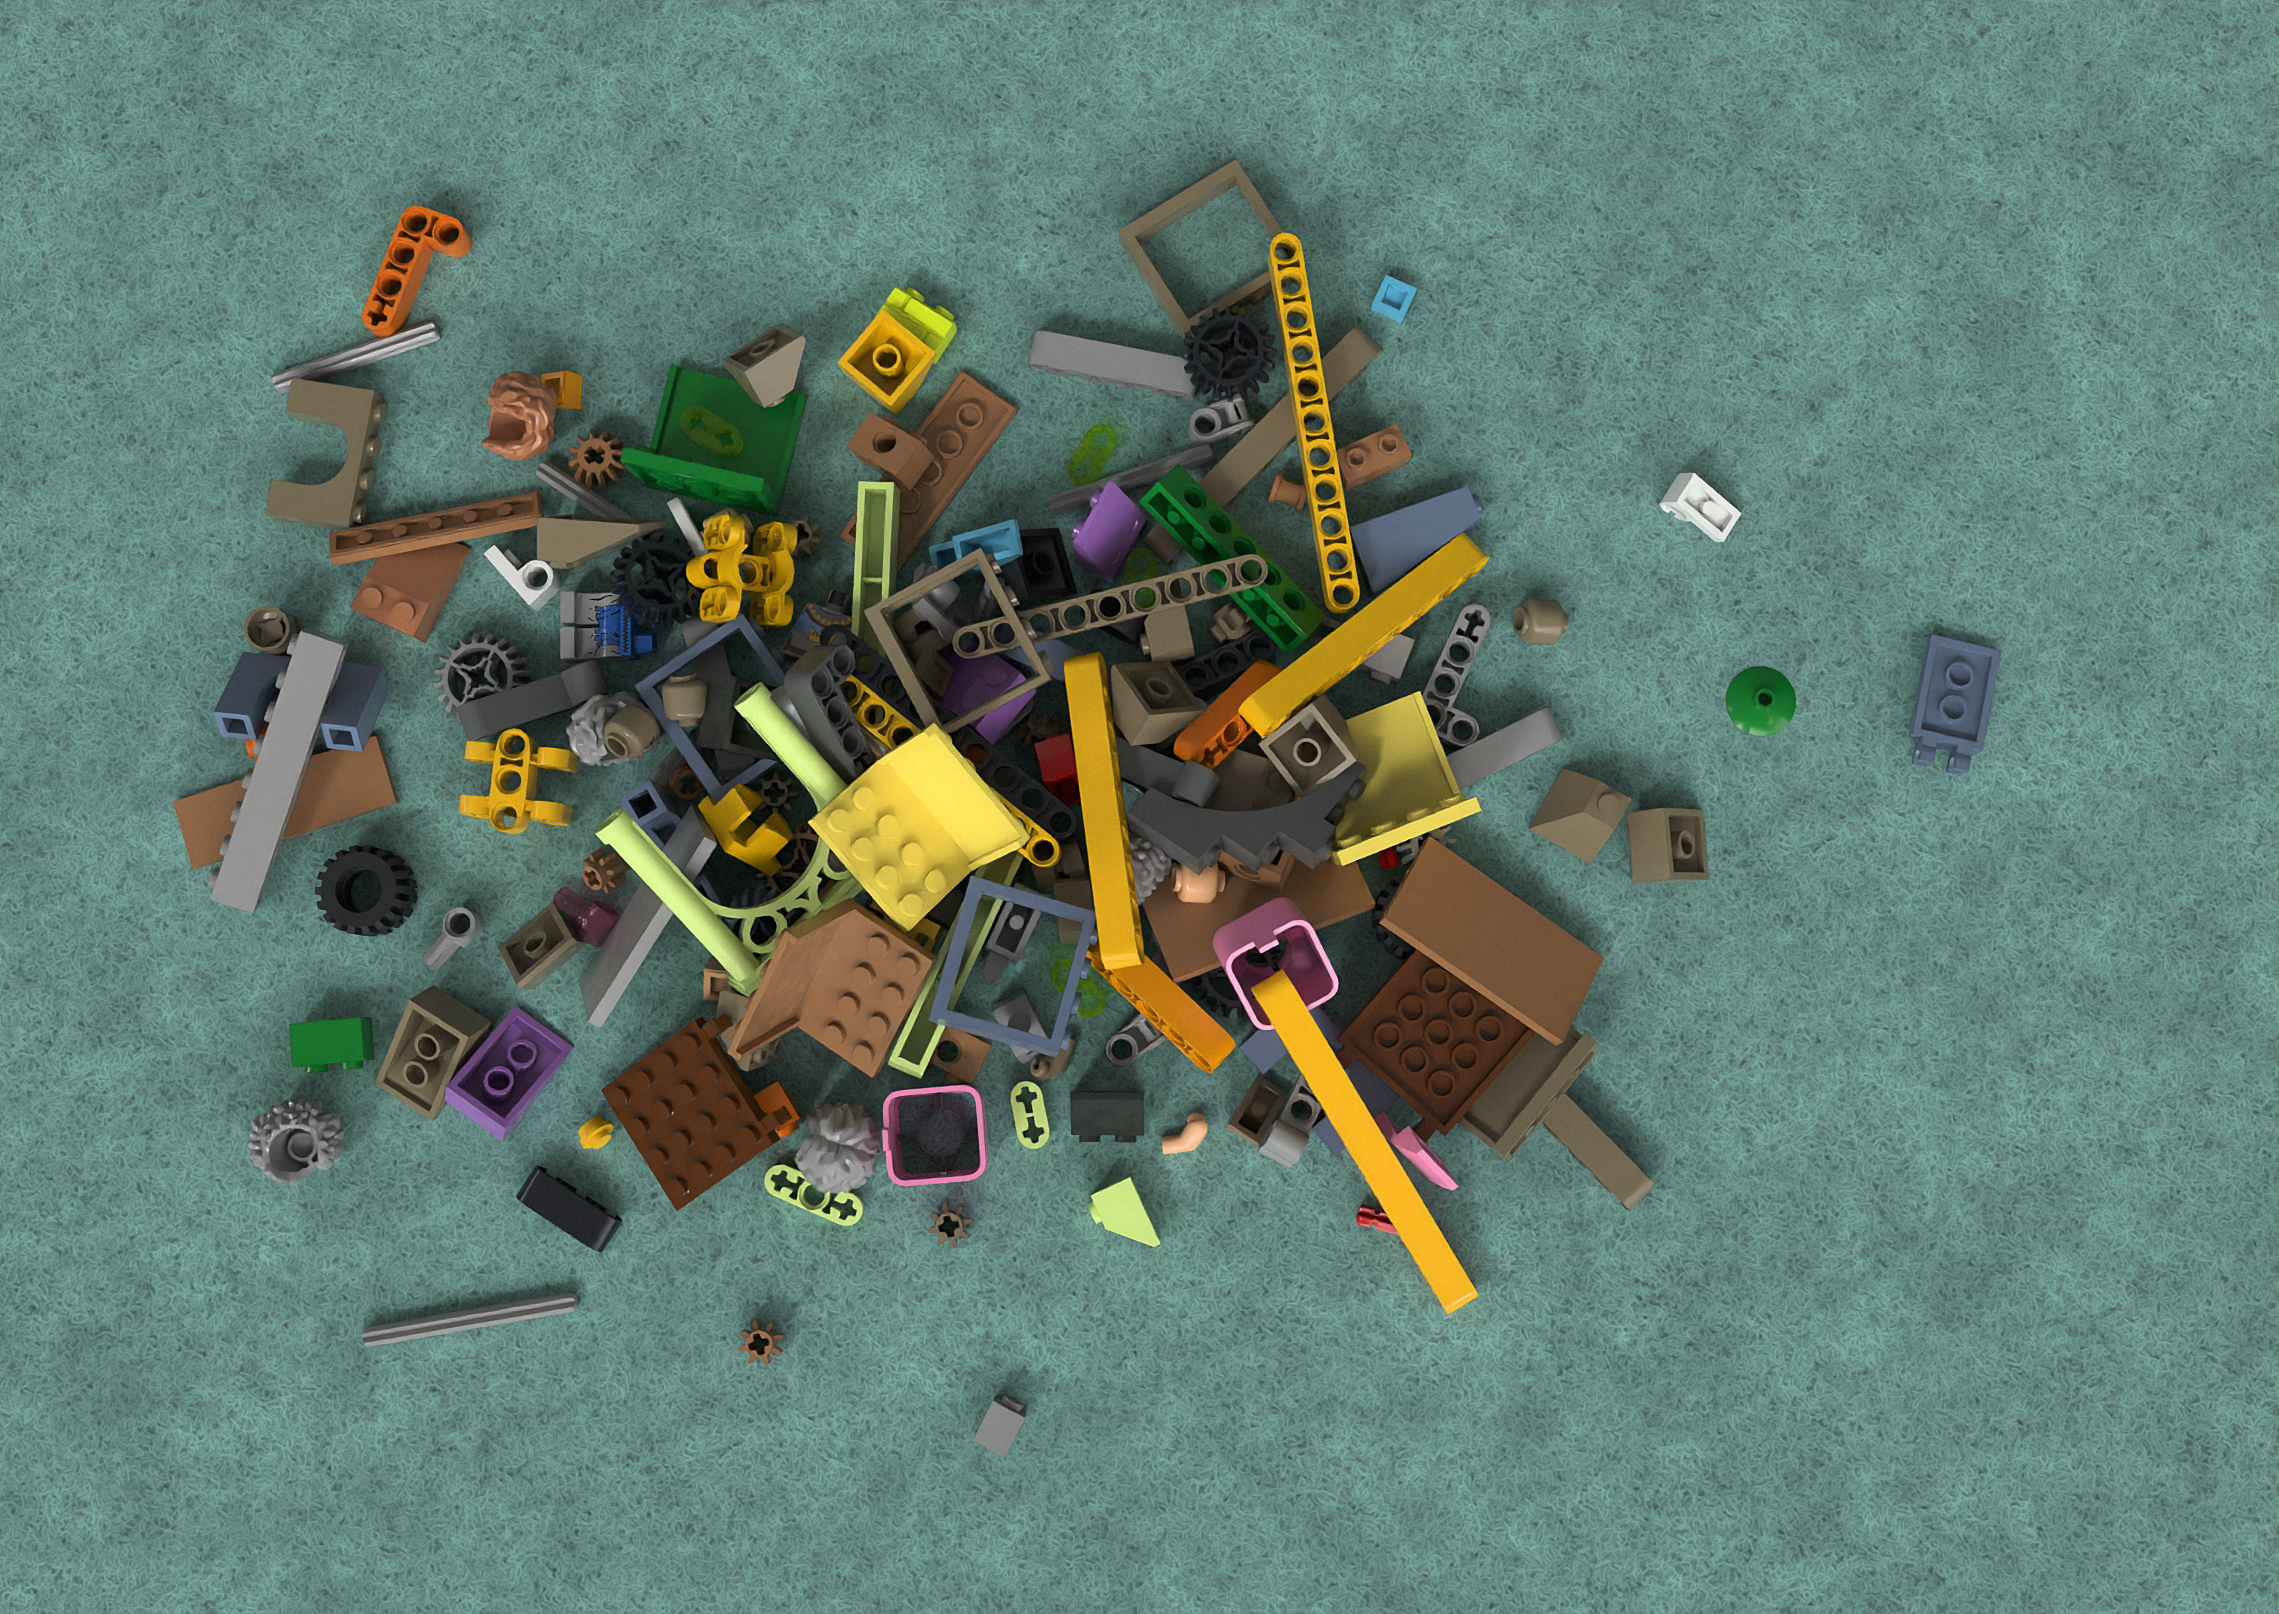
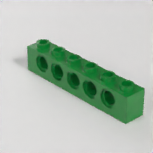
(1214, 537)

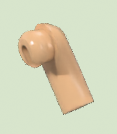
(1189, 1138)

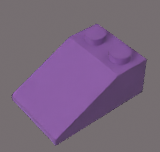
(978, 682)
(507, 1073)

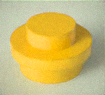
(595, 1133)

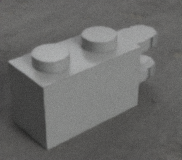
(1385, 664)
(1008, 936)

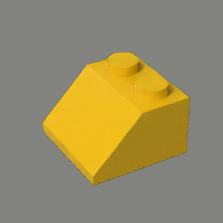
(888, 362)

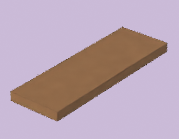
(959, 437)
(333, 790)

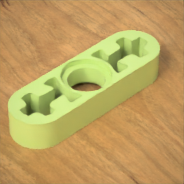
(786, 1191)

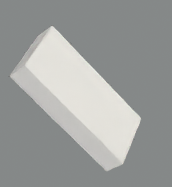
(688, 528)

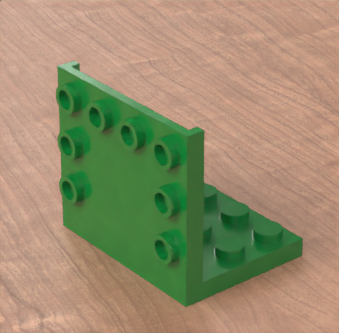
(683, 467)

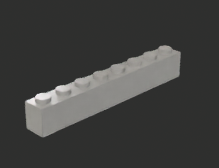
(278, 770)

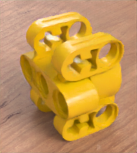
(723, 592)
(526, 763)

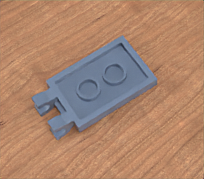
(1953, 701)

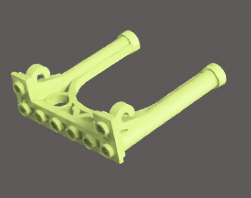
(699, 912)

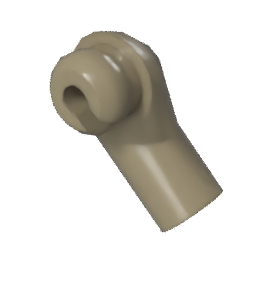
(1049, 1066)

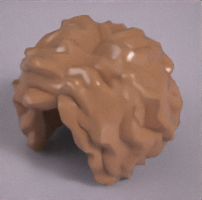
(521, 416)

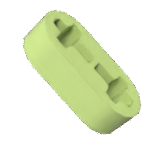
(1021, 1116)

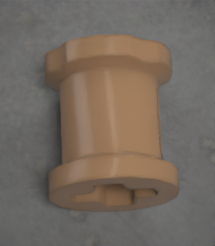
(1288, 492)

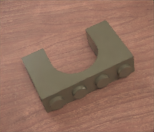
(341, 500)

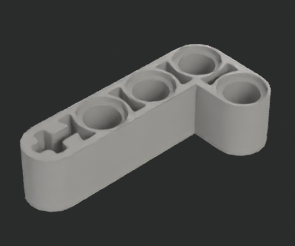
(1456, 674)

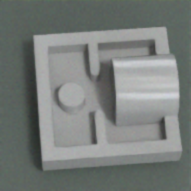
(944, 607)

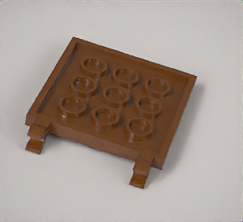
(1432, 1041)
(692, 1112)

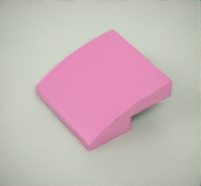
(1416, 1152)

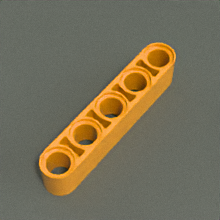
(1169, 1010)

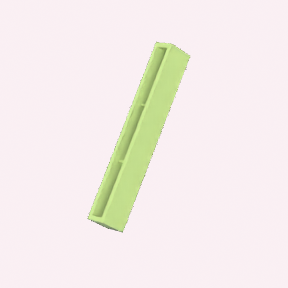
(874, 569)
(919, 1035)

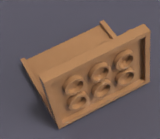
(841, 982)

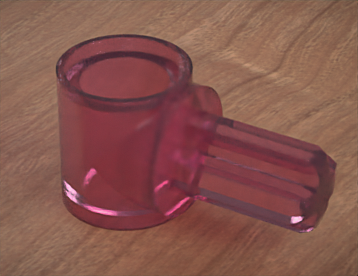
(591, 919)

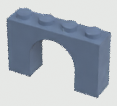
(346, 723)
(658, 817)
(1266, 1048)

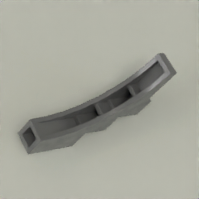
(1252, 837)

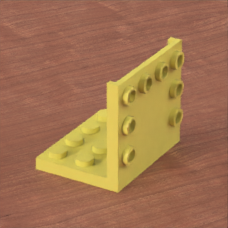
(1406, 781)
(917, 825)

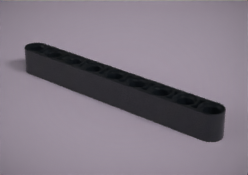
(966, 738)

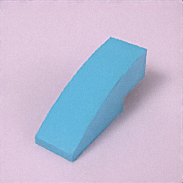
(1000, 539)

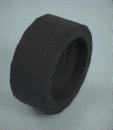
(1126, 631)

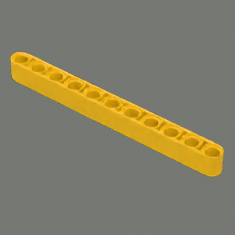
(1312, 406)
(1364, 1141)

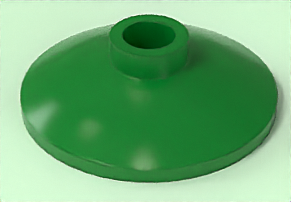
(1746, 709)

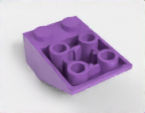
(1108, 533)

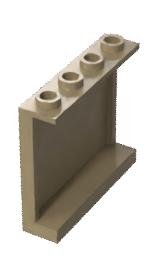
(1527, 1091)

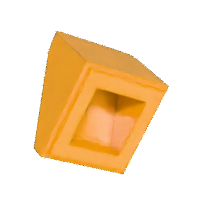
(566, 386)

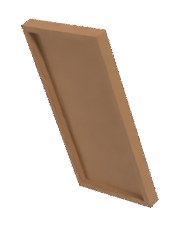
(1188, 928)
(1492, 941)

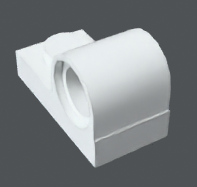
(1698, 502)
(523, 578)

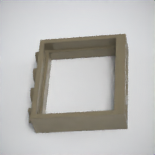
(1180, 206)
(905, 670)

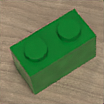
(331, 1042)

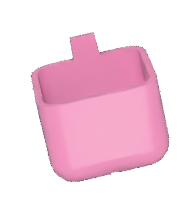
(1302, 962)
(892, 1144)

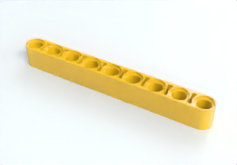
(1362, 635)
(895, 722)
(1103, 812)

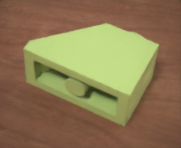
(1123, 1212)

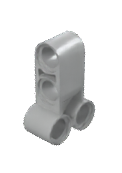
(1287, 1135)

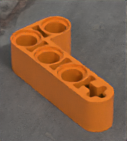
(410, 274)
(1220, 726)

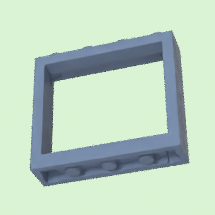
(679, 735)
(1070, 998)

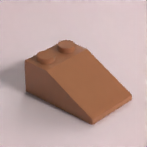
(411, 588)

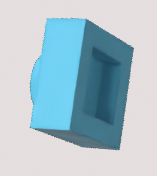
(1393, 298)

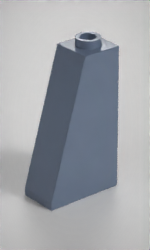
(1404, 539)

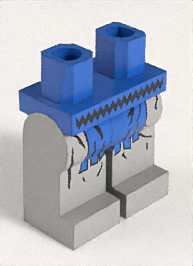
(600, 629)

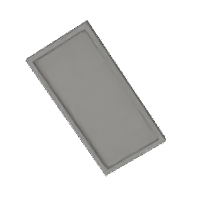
(642, 921)

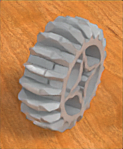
(487, 667)

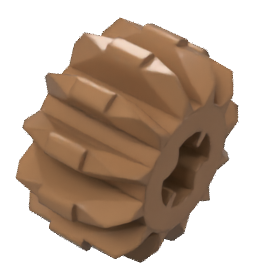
(588, 469)

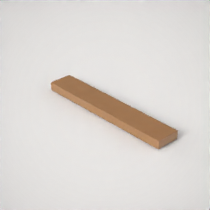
(435, 528)

